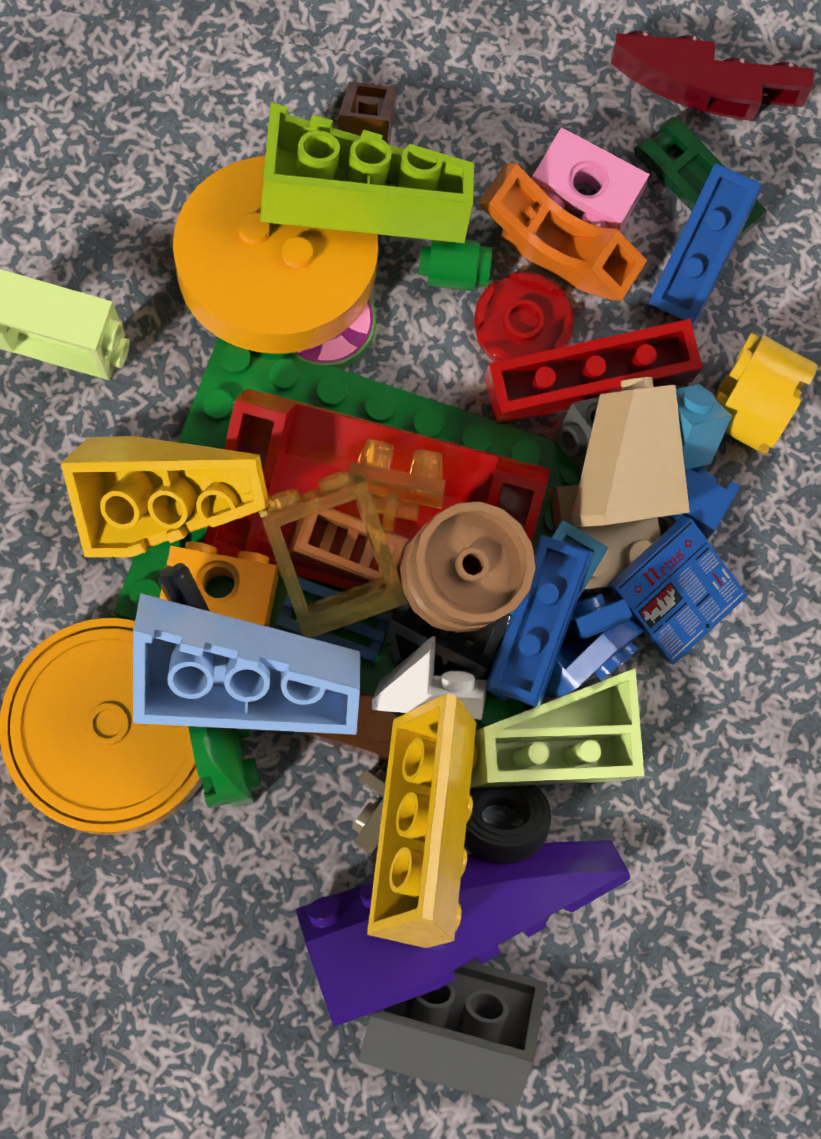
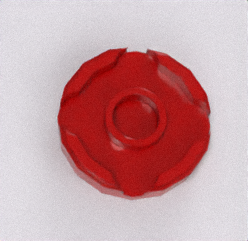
(520, 333)

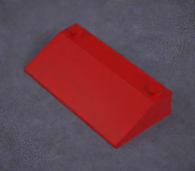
(310, 442)

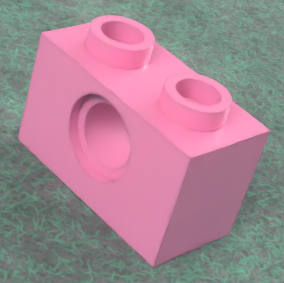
(576, 162)

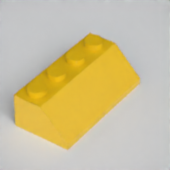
(424, 825)

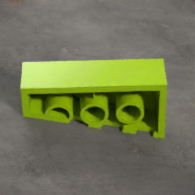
(361, 182)

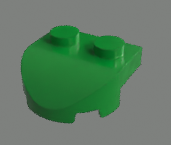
(223, 766)

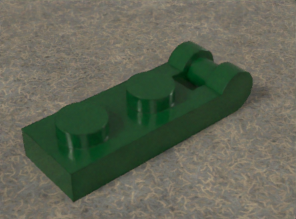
(690, 170)

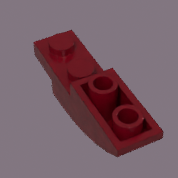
(688, 75)

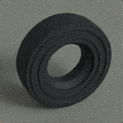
(514, 844)

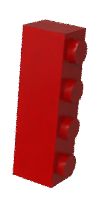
(582, 371)

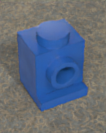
(706, 500)

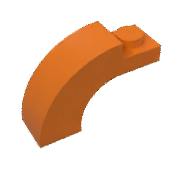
(555, 240)

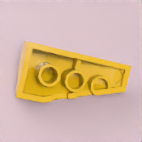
(155, 491)

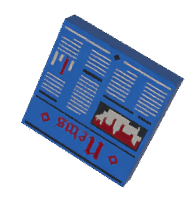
(678, 589)

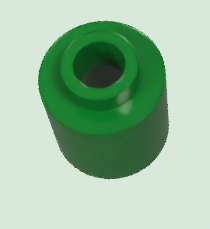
(456, 264)

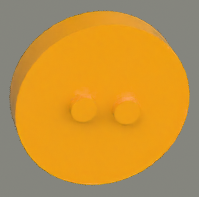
(266, 281)
(75, 739)

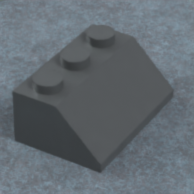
(465, 1035)

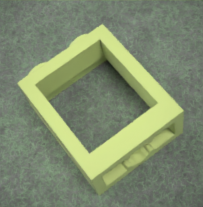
(60, 326)

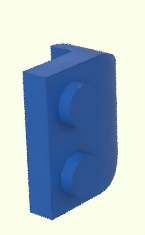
(581, 661)

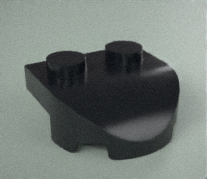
(453, 651)

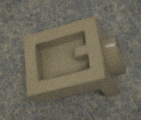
(370, 818)

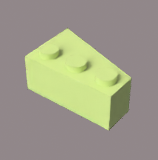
(567, 740)

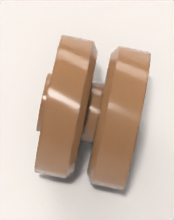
(498, 560)

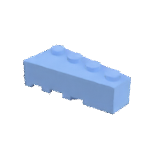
(238, 674)

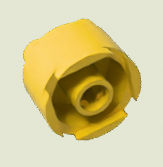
(763, 391)

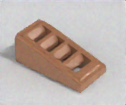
(320, 555)

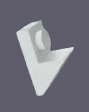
(414, 685)

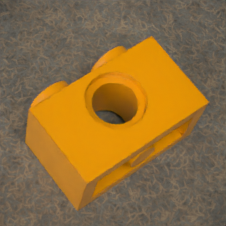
(253, 577)

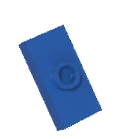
(596, 616)

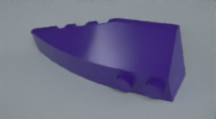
(496, 903)

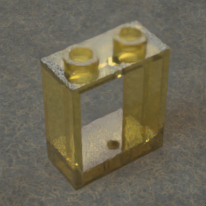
(352, 603)

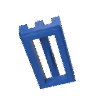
(376, 635)

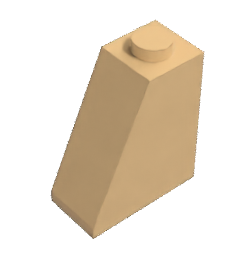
(633, 458)

